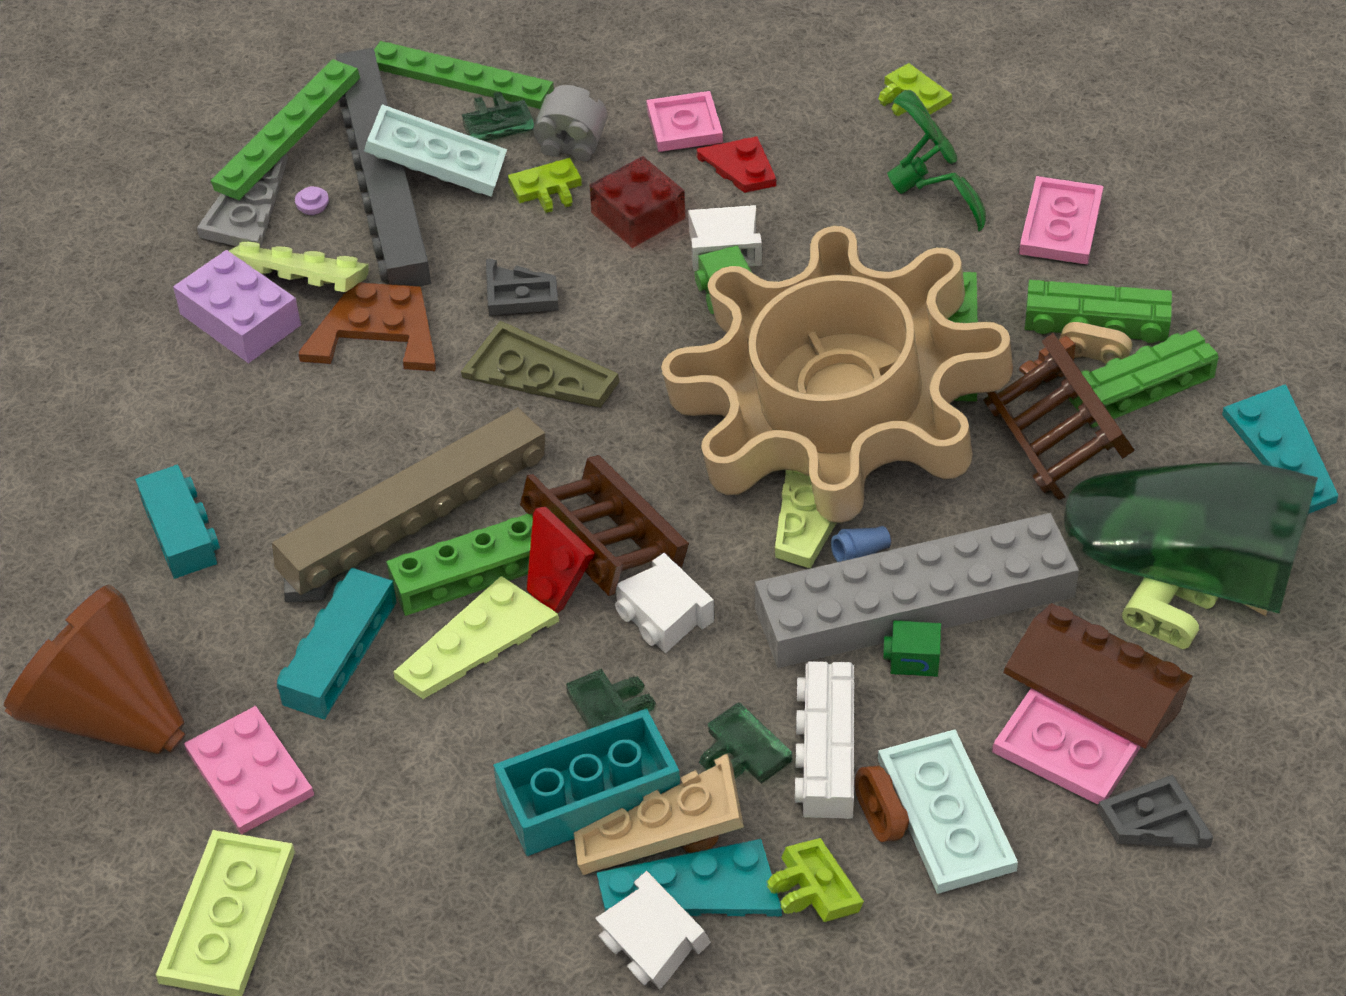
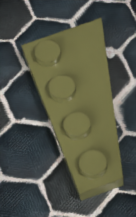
(538, 367)

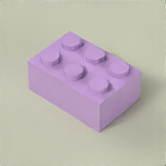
(237, 306)

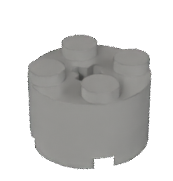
(570, 123)

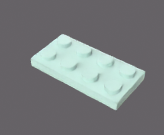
(435, 150)
(948, 811)

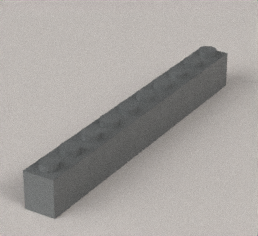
(385, 181)

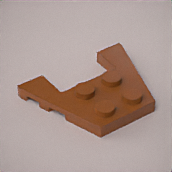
(376, 314)

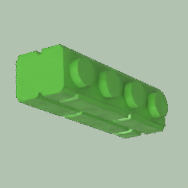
(1134, 311)
(1152, 373)

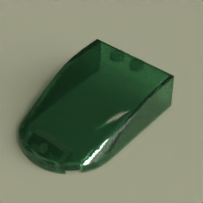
(1197, 526)

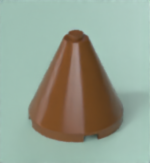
(99, 681)

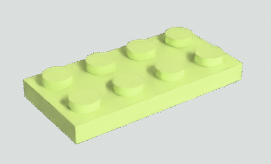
(226, 914)

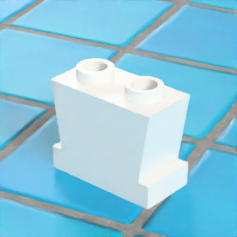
(725, 228)
(664, 603)
(651, 932)

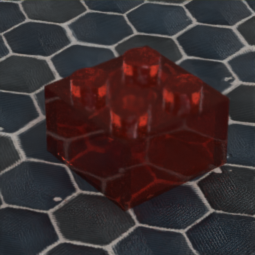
(637, 201)

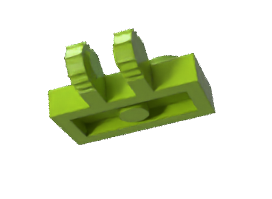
(910, 78)
(544, 181)
(820, 882)

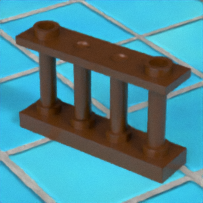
(1089, 412)
(623, 505)

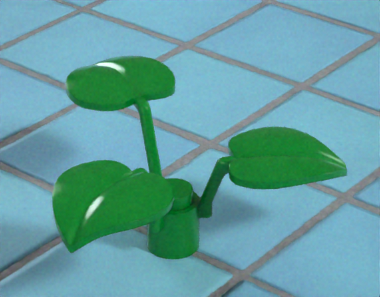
(912, 171)

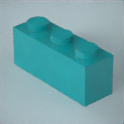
(178, 521)

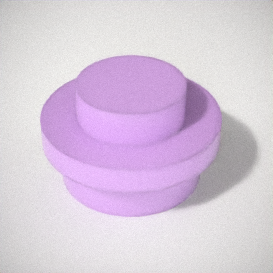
(311, 200)

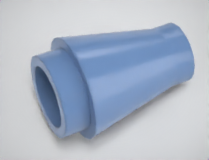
(859, 542)

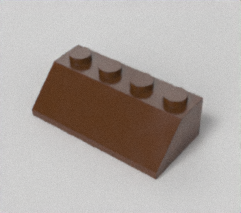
(1099, 675)

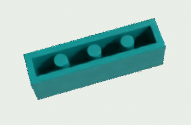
(336, 643)

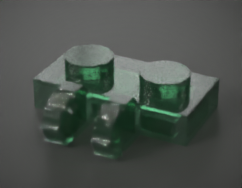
(498, 120)
(603, 702)
(748, 742)

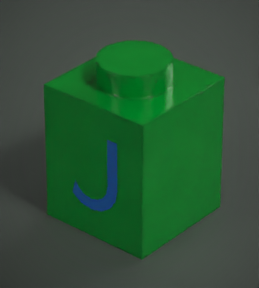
(913, 648)

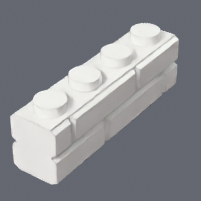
(828, 740)

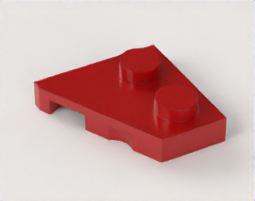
(740, 162)
(555, 560)

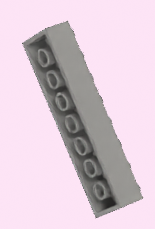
(932, 581)

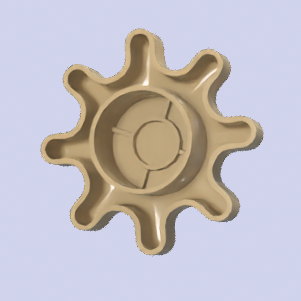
(838, 372)

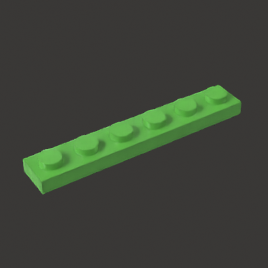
(461, 74)
(285, 129)

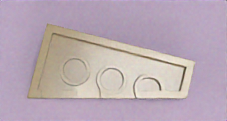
(683, 815)

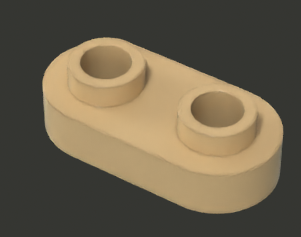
(1097, 341)

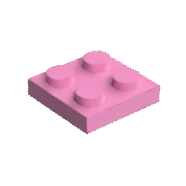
(684, 121)

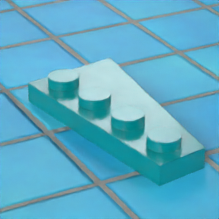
(1280, 438)
(706, 881)

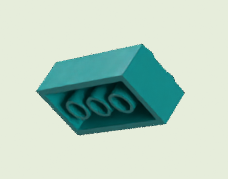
(583, 779)

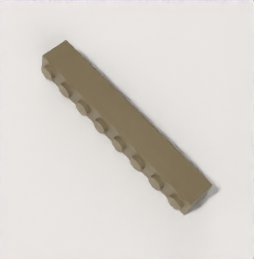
(408, 501)

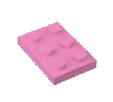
(1061, 220)
(1065, 747)
(248, 769)

